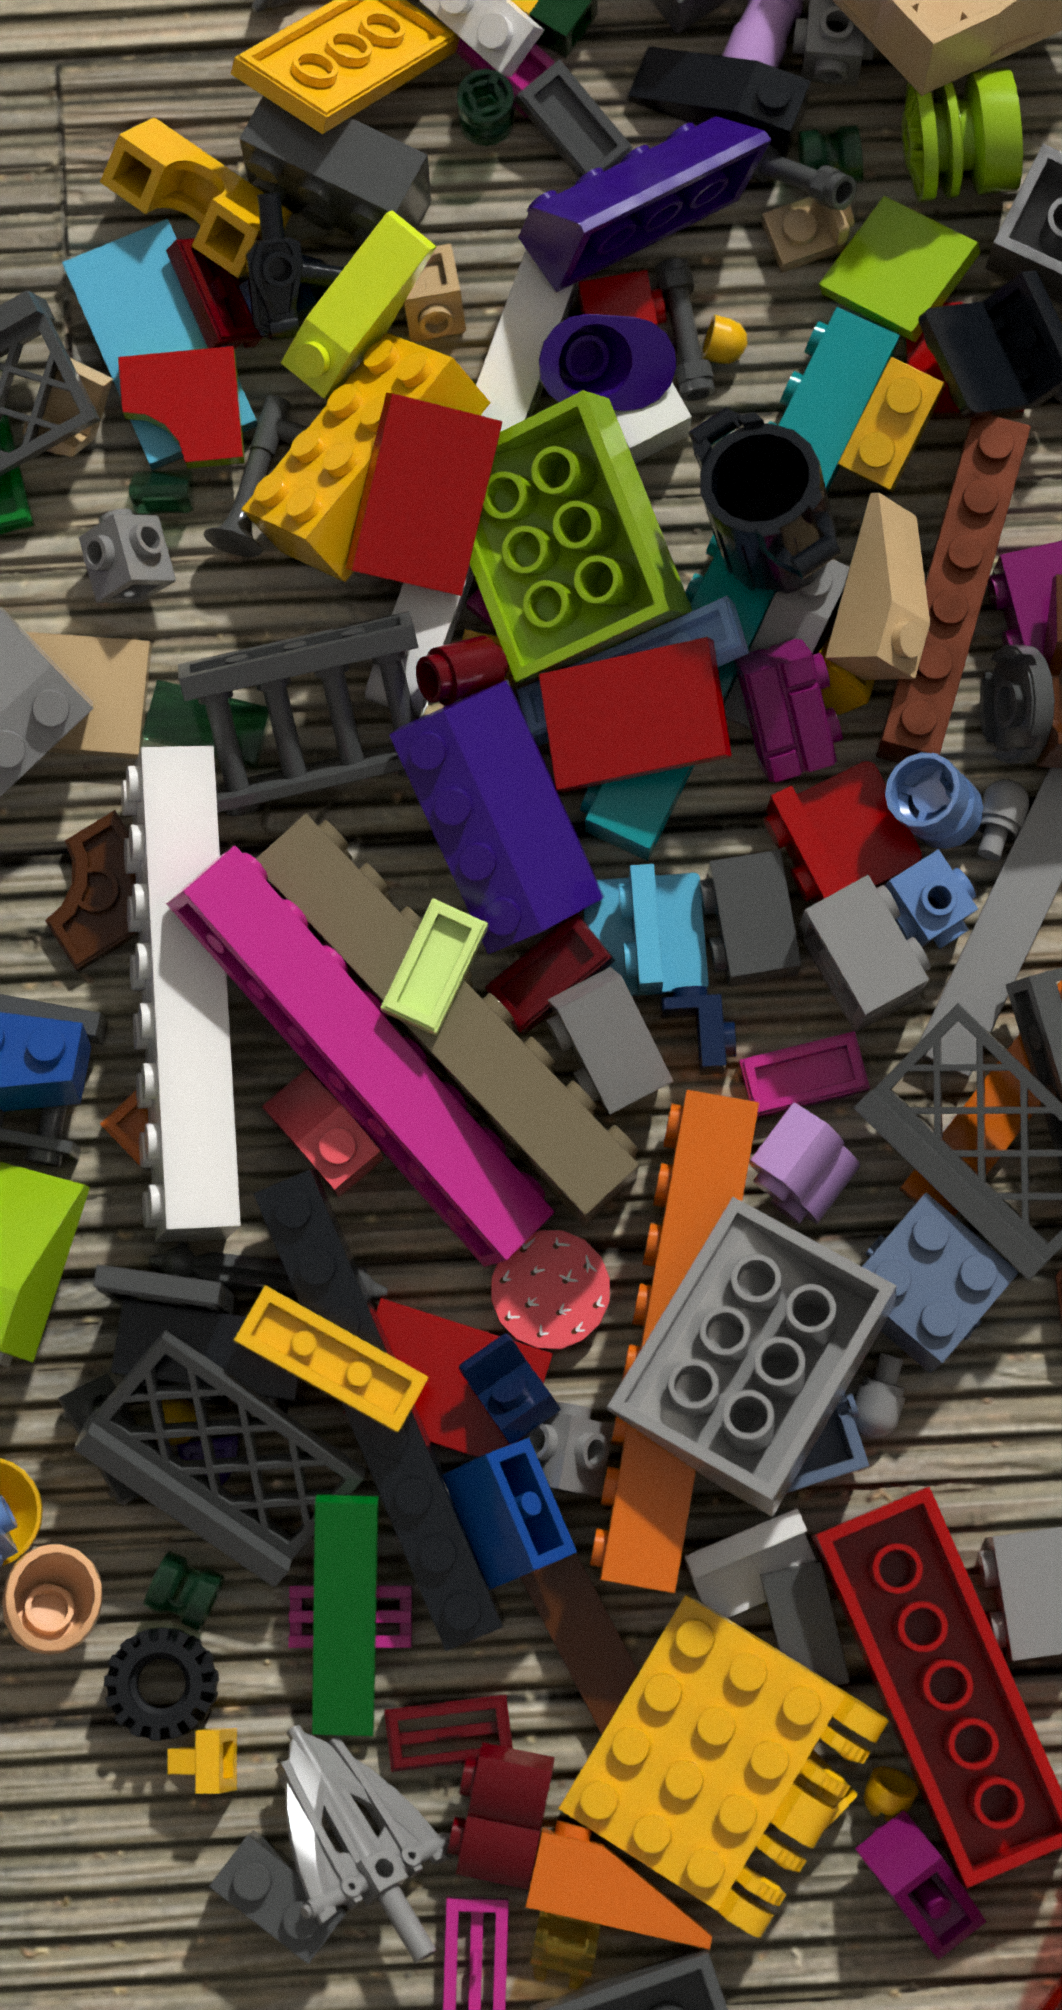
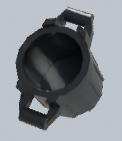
(764, 501)

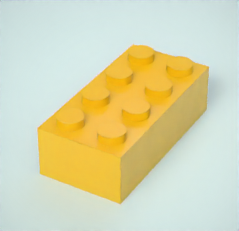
(318, 486)

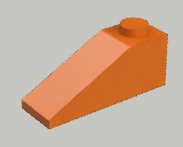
(596, 1885)

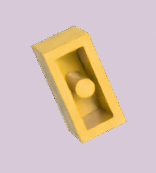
(892, 424)

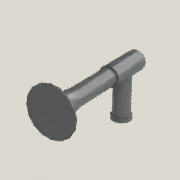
(236, 532)

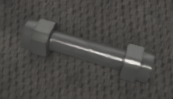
(825, 186)
(694, 373)

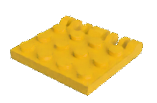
(712, 1757)

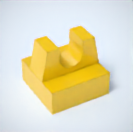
(211, 1760)

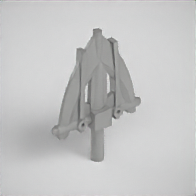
(327, 1781)

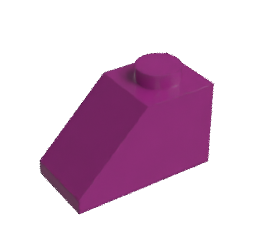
(921, 1884)

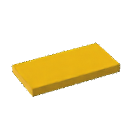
(344, 58)

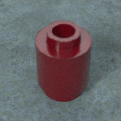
(460, 669)

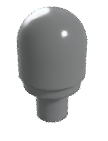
(1003, 816)
(880, 1399)

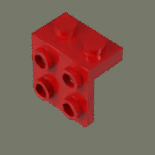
(840, 832)

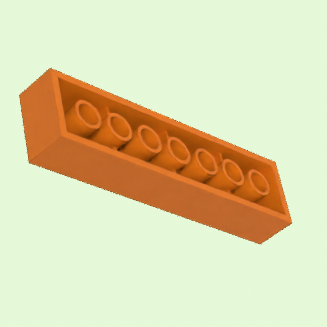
(652, 1486)

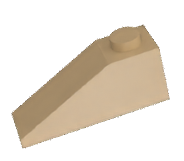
(884, 599)

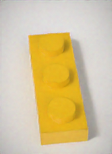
(331, 1359)

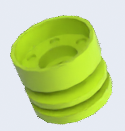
(964, 134)

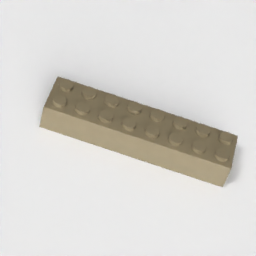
(476, 1047)

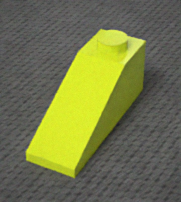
(358, 305)

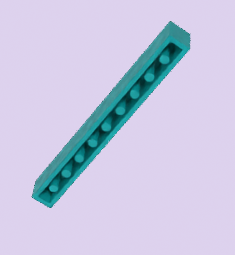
(824, 411)

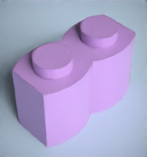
(803, 1165)

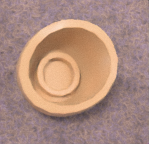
(52, 1599)

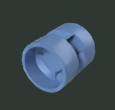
(934, 800)

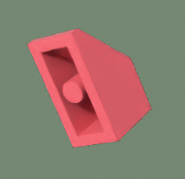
(323, 1132)

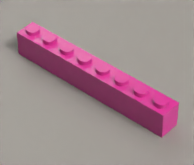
(361, 1056)

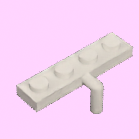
(490, 27)

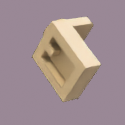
(806, 232)
(435, 301)
(63, 407)

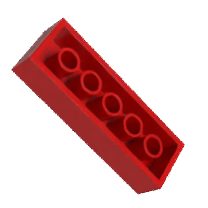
(944, 1686)

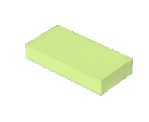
(434, 967)

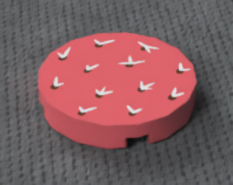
(551, 1290)

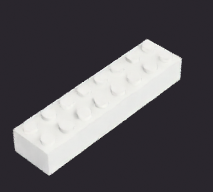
(183, 1001)

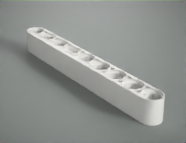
(513, 387)

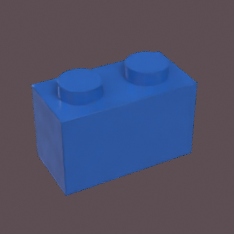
(509, 1513)

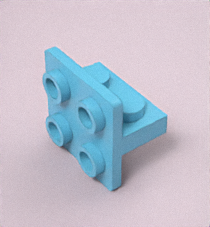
(652, 929)

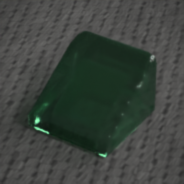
(162, 491)

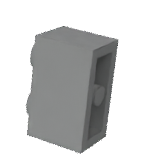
(608, 1040)
(1027, 1591)

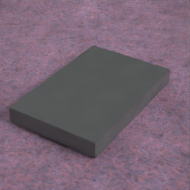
(164, 1289)

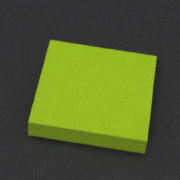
(899, 267)

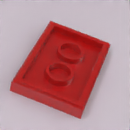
(423, 494)
(635, 715)
(447, 1402)

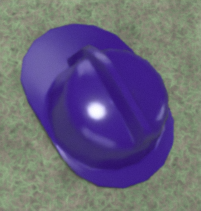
(609, 357)

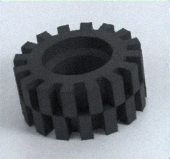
(124, 1691)

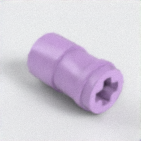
(764, 31)

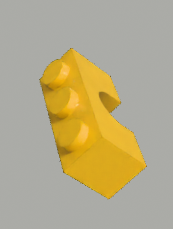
(164, 170)

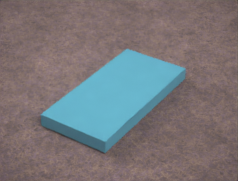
(139, 310)

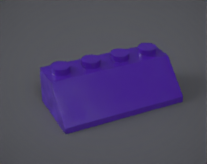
(641, 199)
(497, 816)

